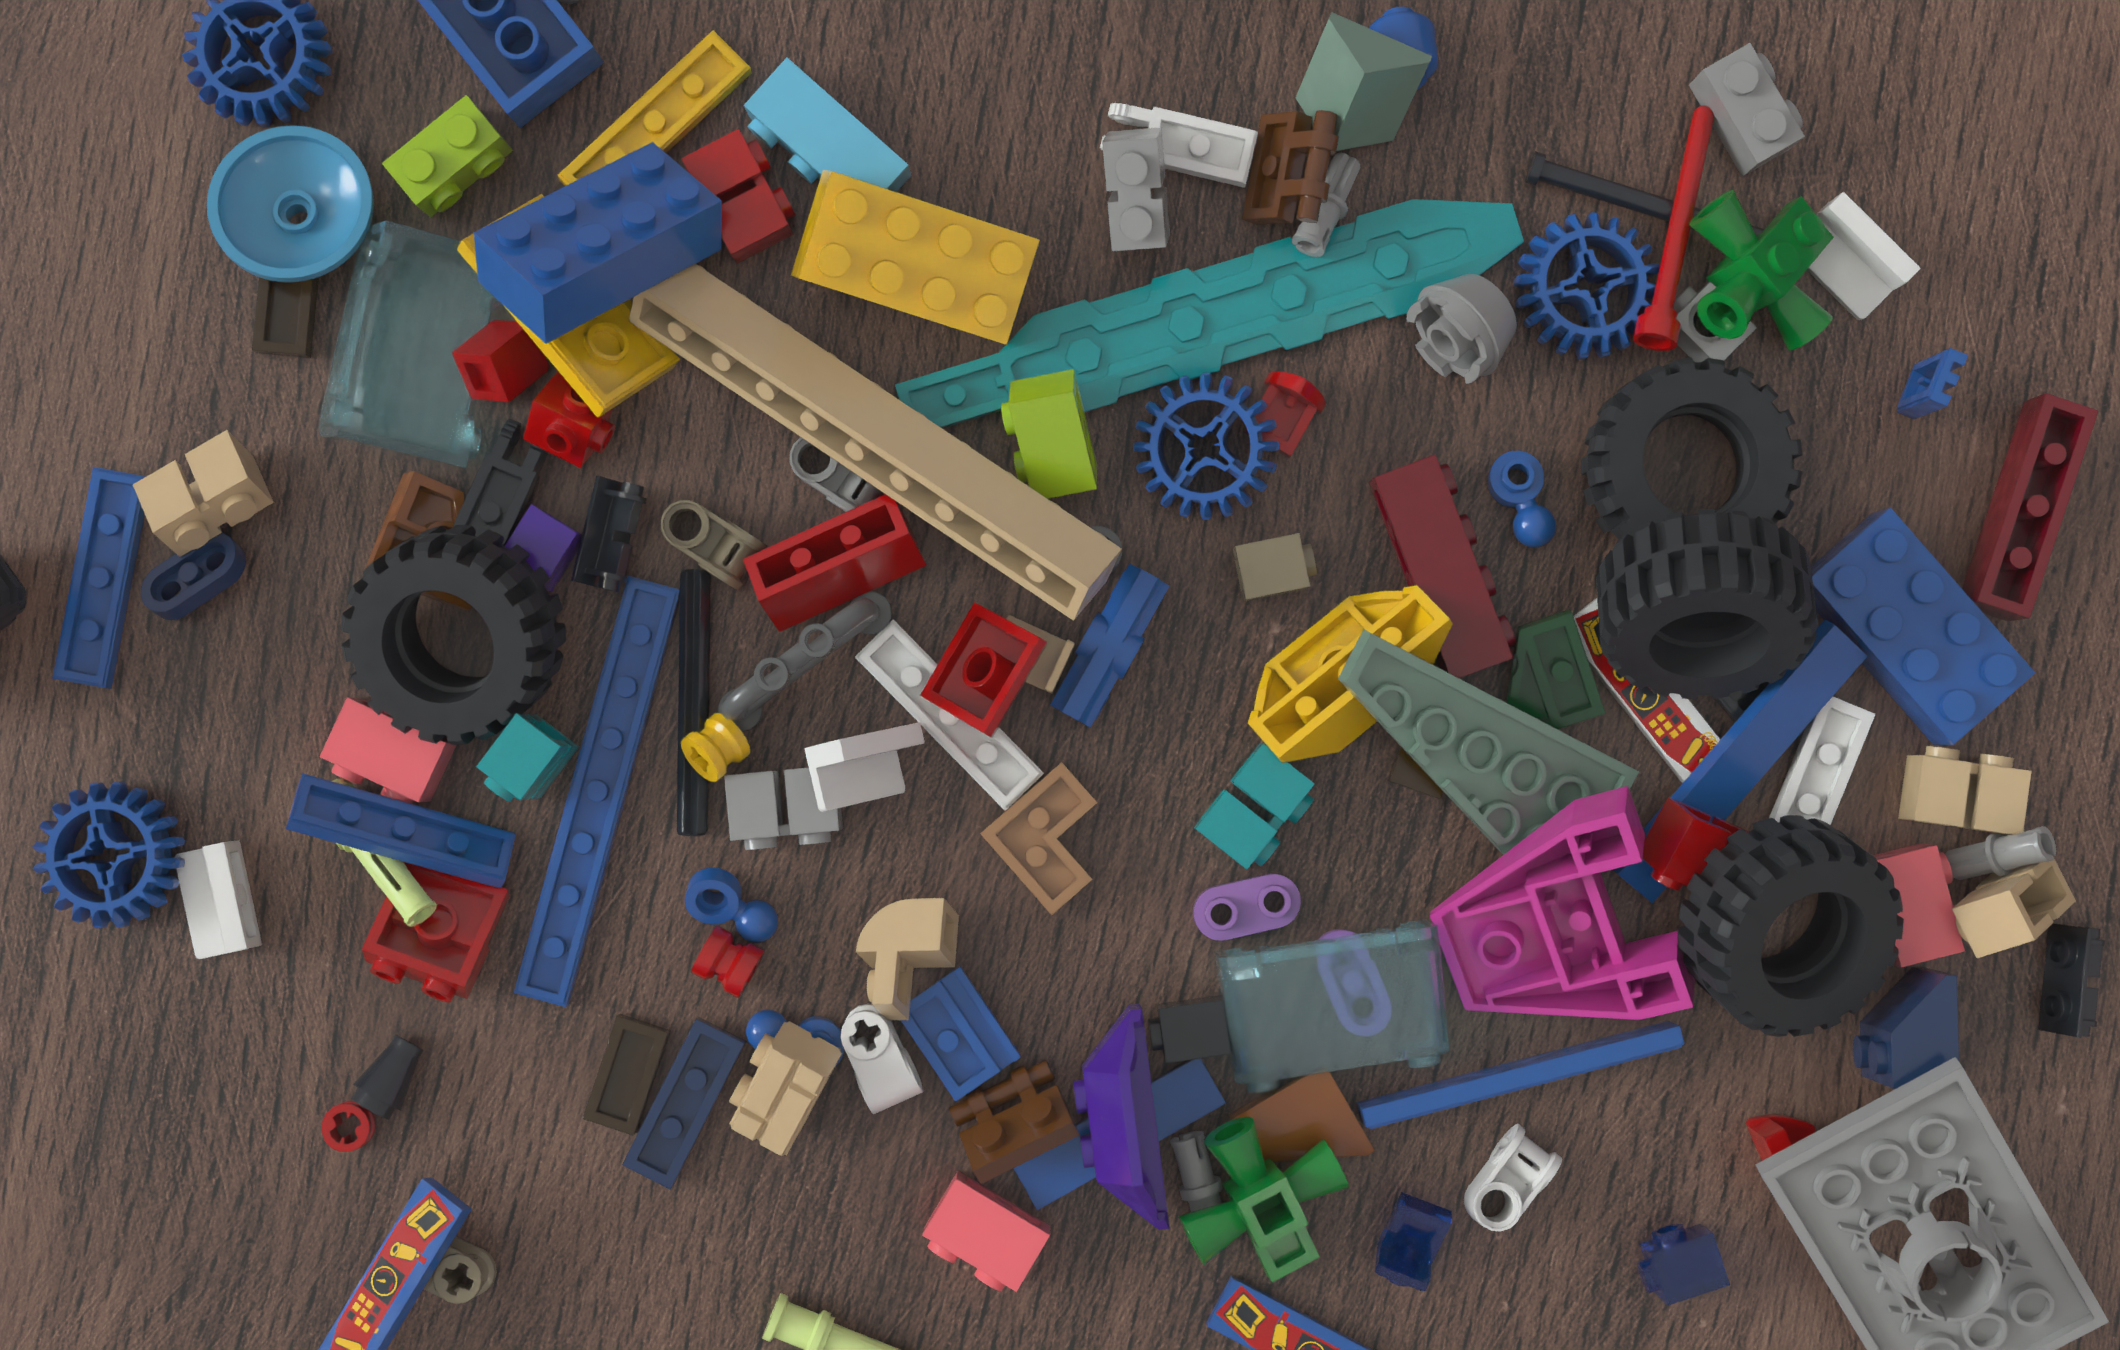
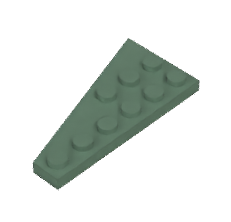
(1482, 753)

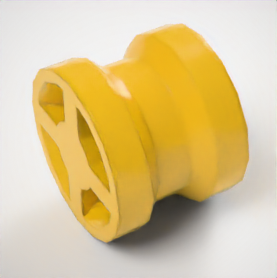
(715, 747)

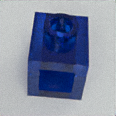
(1681, 1263)

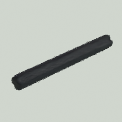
(693, 696)

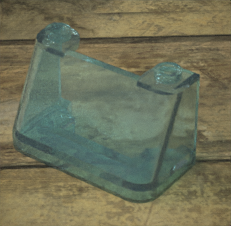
(393, 359)
(1334, 1004)

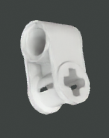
(882, 1067)
(1513, 1177)

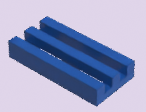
(1934, 378)

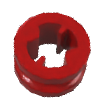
(333, 1120)

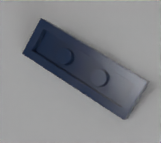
(684, 1103)

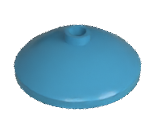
(272, 180)

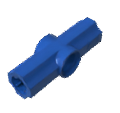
(1109, 645)

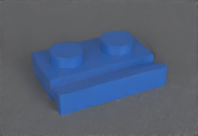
(959, 1034)

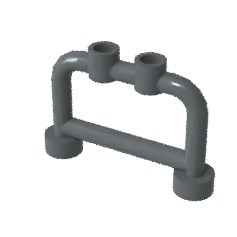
(865, 614)

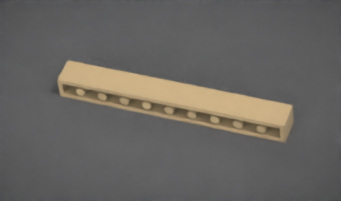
(878, 437)

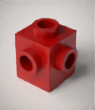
(565, 424)

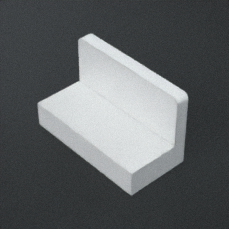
(1860, 260)
(860, 766)
(218, 900)

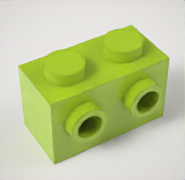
(448, 157)
(1051, 434)

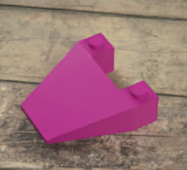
(1544, 933)

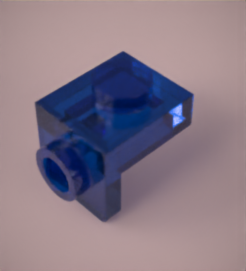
(1411, 1241)

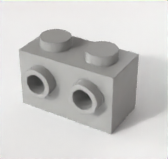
(1748, 108)

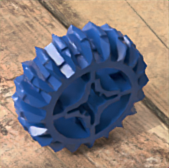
(241, 66)
(1584, 262)
(1179, 483)
(107, 834)

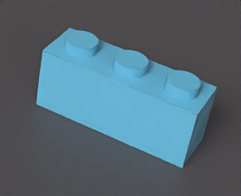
(820, 131)

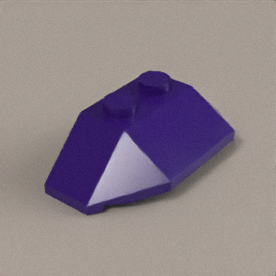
(1123, 1119)

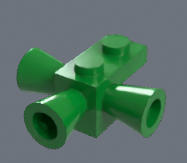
(1762, 269)
(1262, 1200)

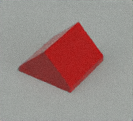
(983, 669)

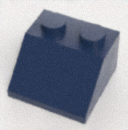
(1909, 1029)

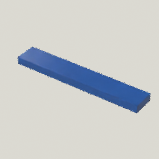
(1759, 738)
(1520, 1074)

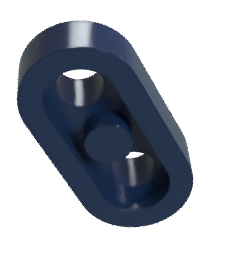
(195, 575)

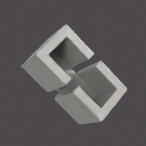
(1131, 169)
(757, 814)

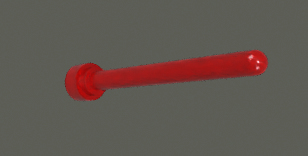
(1659, 325)

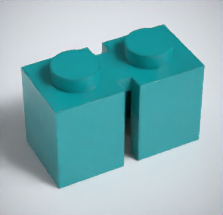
(526, 758)
(1274, 787)

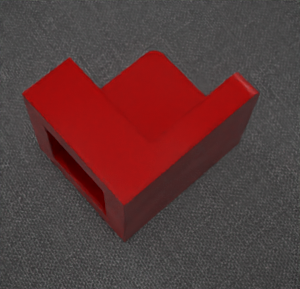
(499, 361)

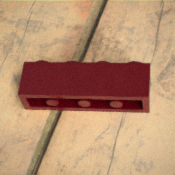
(2028, 506)
(1438, 558)

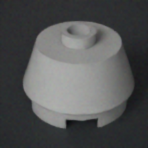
(1463, 326)

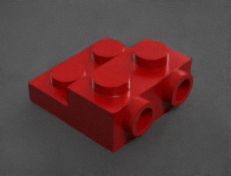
(444, 948)

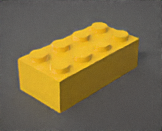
(914, 256)

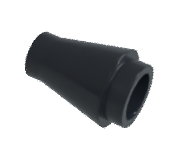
(388, 1078)

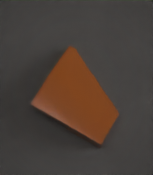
(416, 507)
(1301, 1116)

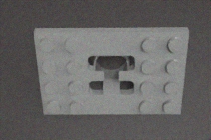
(1889, 1167)

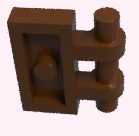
(1278, 166)
(1018, 1132)

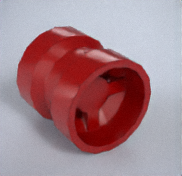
(731, 963)

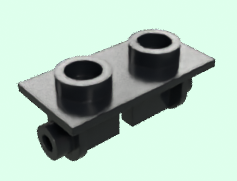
(607, 533)
(2066, 1001)

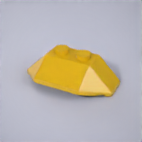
(1301, 702)

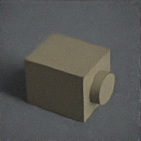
(1273, 567)

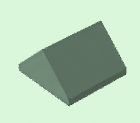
(1362, 80)

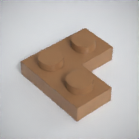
(1029, 833)

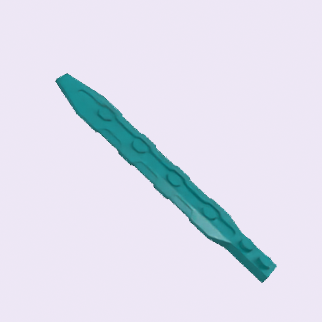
(1230, 309)

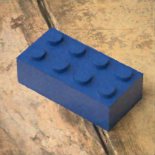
(518, 49)
(598, 241)
(1916, 628)

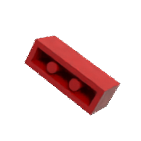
(834, 562)

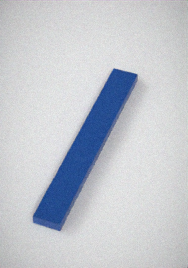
(598, 791)

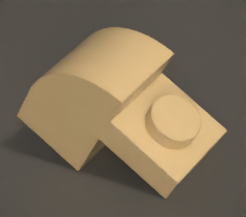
(905, 938)

